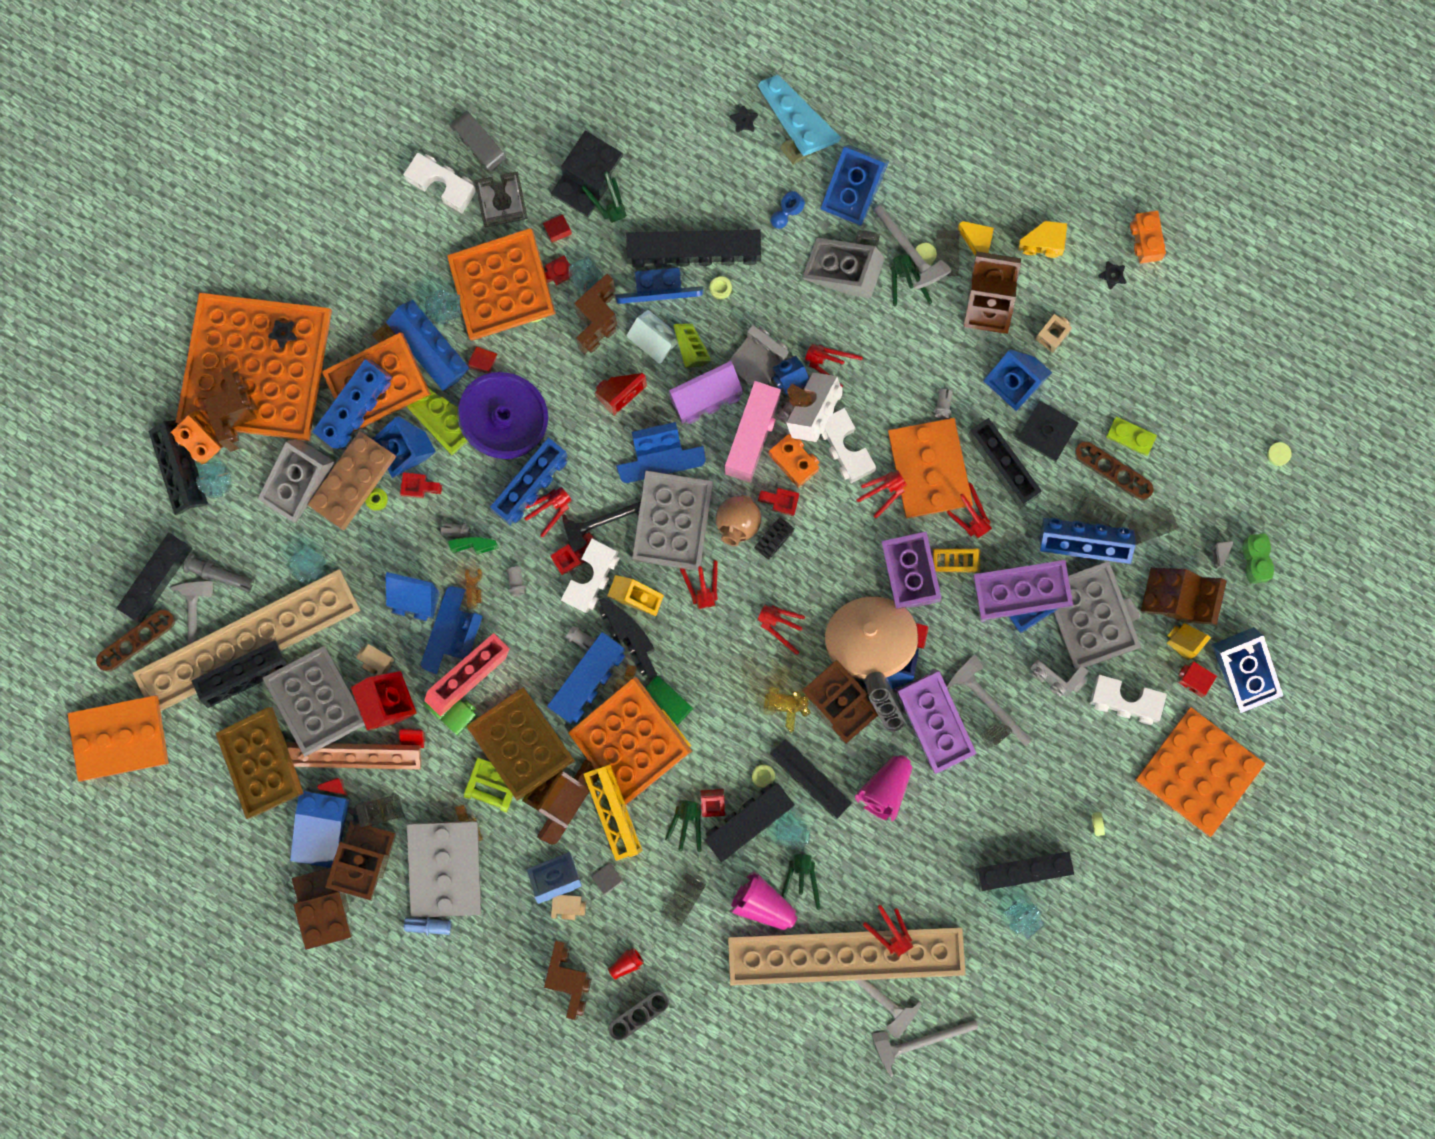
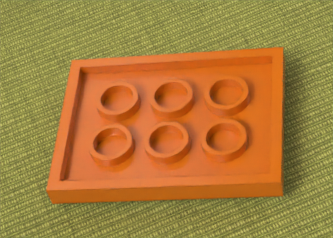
(397, 359)
(931, 466)
(118, 738)

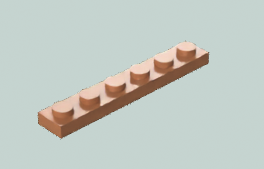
(359, 756)

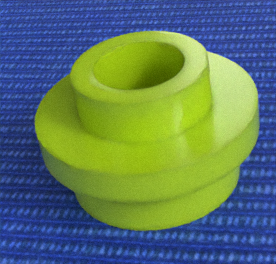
(382, 502)

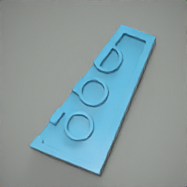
(798, 118)

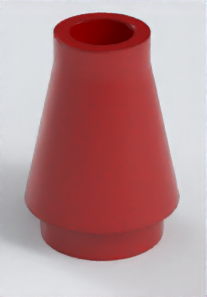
(626, 963)

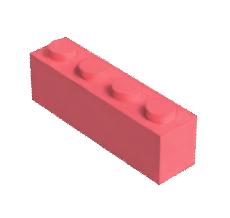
(466, 674)

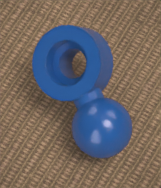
(780, 218)

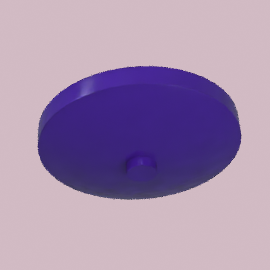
(502, 415)

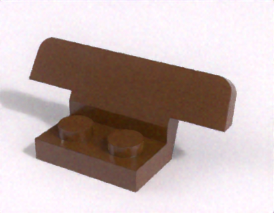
(559, 801)

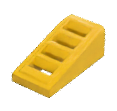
(965, 552)

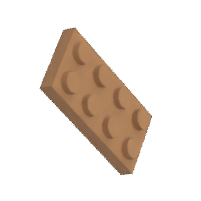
(351, 480)

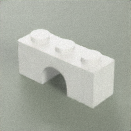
(425, 171)
(810, 421)
(854, 464)
(584, 595)
(1107, 696)

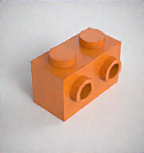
(1148, 237)
(197, 437)
(794, 460)

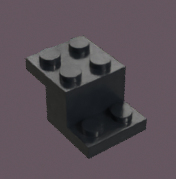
(586, 168)

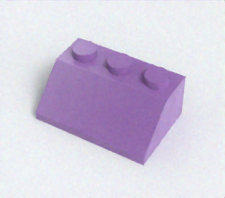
(706, 393)
(911, 571)

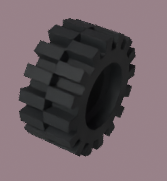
(774, 538)

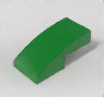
(480, 545)
(668, 700)

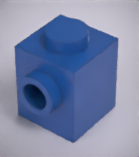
(790, 372)

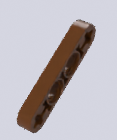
(1115, 467)
(137, 643)

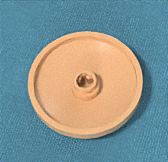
(871, 637)

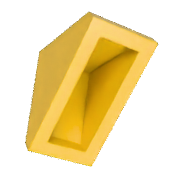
(976, 236)

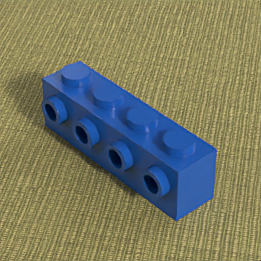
(428, 345)
(352, 404)
(529, 481)
(1087, 540)
(586, 678)

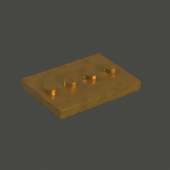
(520, 743)
(259, 763)

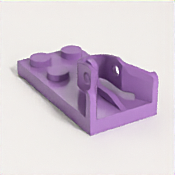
(1023, 590)
(936, 721)

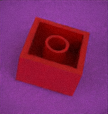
(383, 700)

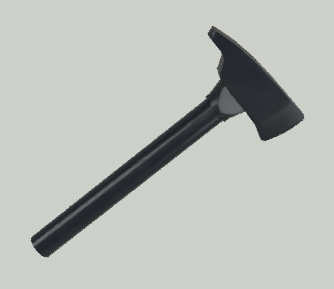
(575, 530)

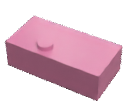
(752, 431)

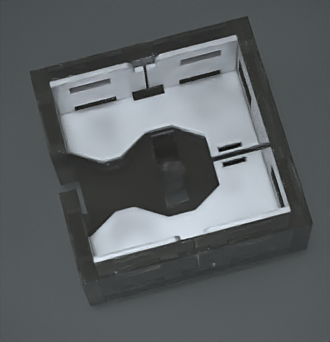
(505, 212)

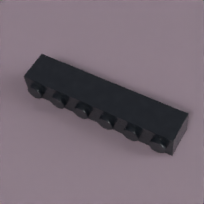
(693, 247)

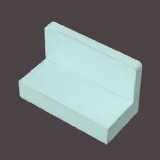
(652, 336)

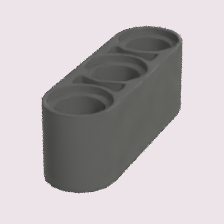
(478, 140)
(884, 701)
(627, 1018)

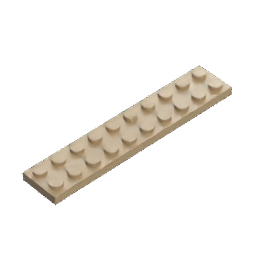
(283, 620)
(843, 957)

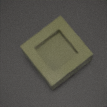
(792, 152)

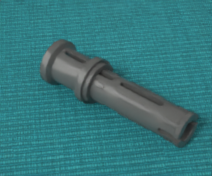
(208, 570)

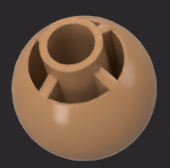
(738, 519)

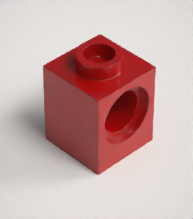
(1196, 678)

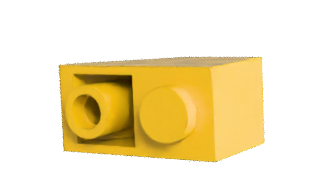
(1046, 239)

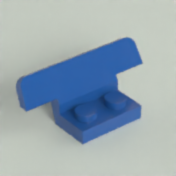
(658, 285)
(660, 452)
(452, 631)

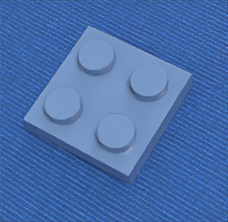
(554, 877)

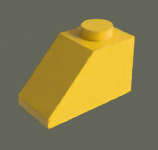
(635, 595)
(1187, 640)

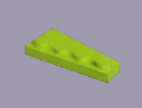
(440, 420)

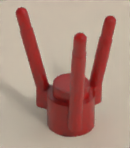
(818, 354)
(892, 481)
(557, 499)
(980, 524)
(704, 597)
(771, 616)
(901, 942)

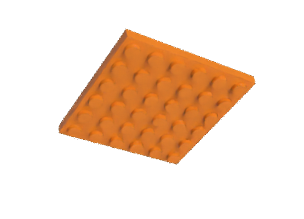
(279, 379)

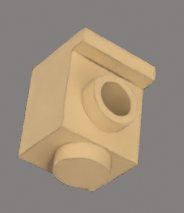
(1058, 324)
(374, 660)
(568, 906)

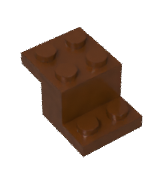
(992, 292)
(596, 314)
(230, 409)
(1183, 595)
(840, 701)
(361, 861)
(320, 910)
(567, 980)

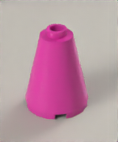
(886, 788)
(763, 904)

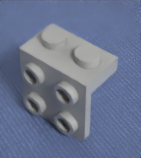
(757, 356)
(1059, 686)

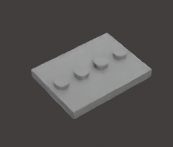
(672, 521)
(1098, 621)
(314, 701)
(444, 869)

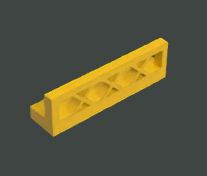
(618, 810)

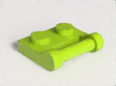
(487, 775)

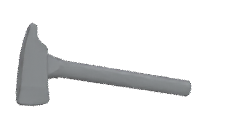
(929, 273)
(192, 592)
(965, 676)
(902, 1016)
(889, 1052)

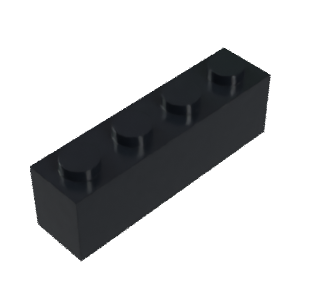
(1004, 463)
(154, 578)
(748, 823)
(1024, 871)

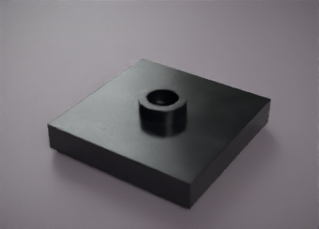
(1047, 431)

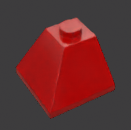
(620, 391)

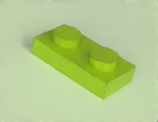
(1131, 436)

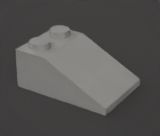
(844, 267)
(295, 479)

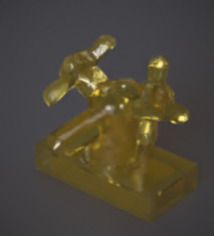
(787, 703)

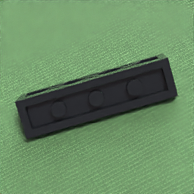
(179, 464)
(239, 674)
(810, 779)

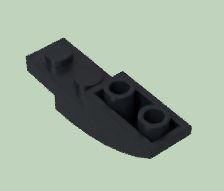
(626, 628)

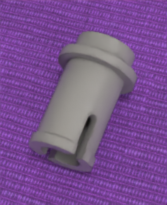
(943, 404)
(784, 413)
(455, 530)
(515, 581)
(580, 638)

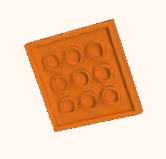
(501, 284)
(632, 738)
(1200, 772)

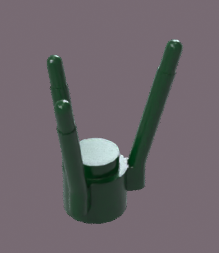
(616, 209)
(904, 267)
(687, 811)
(802, 865)

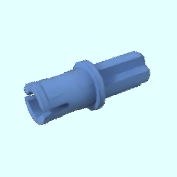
(427, 926)

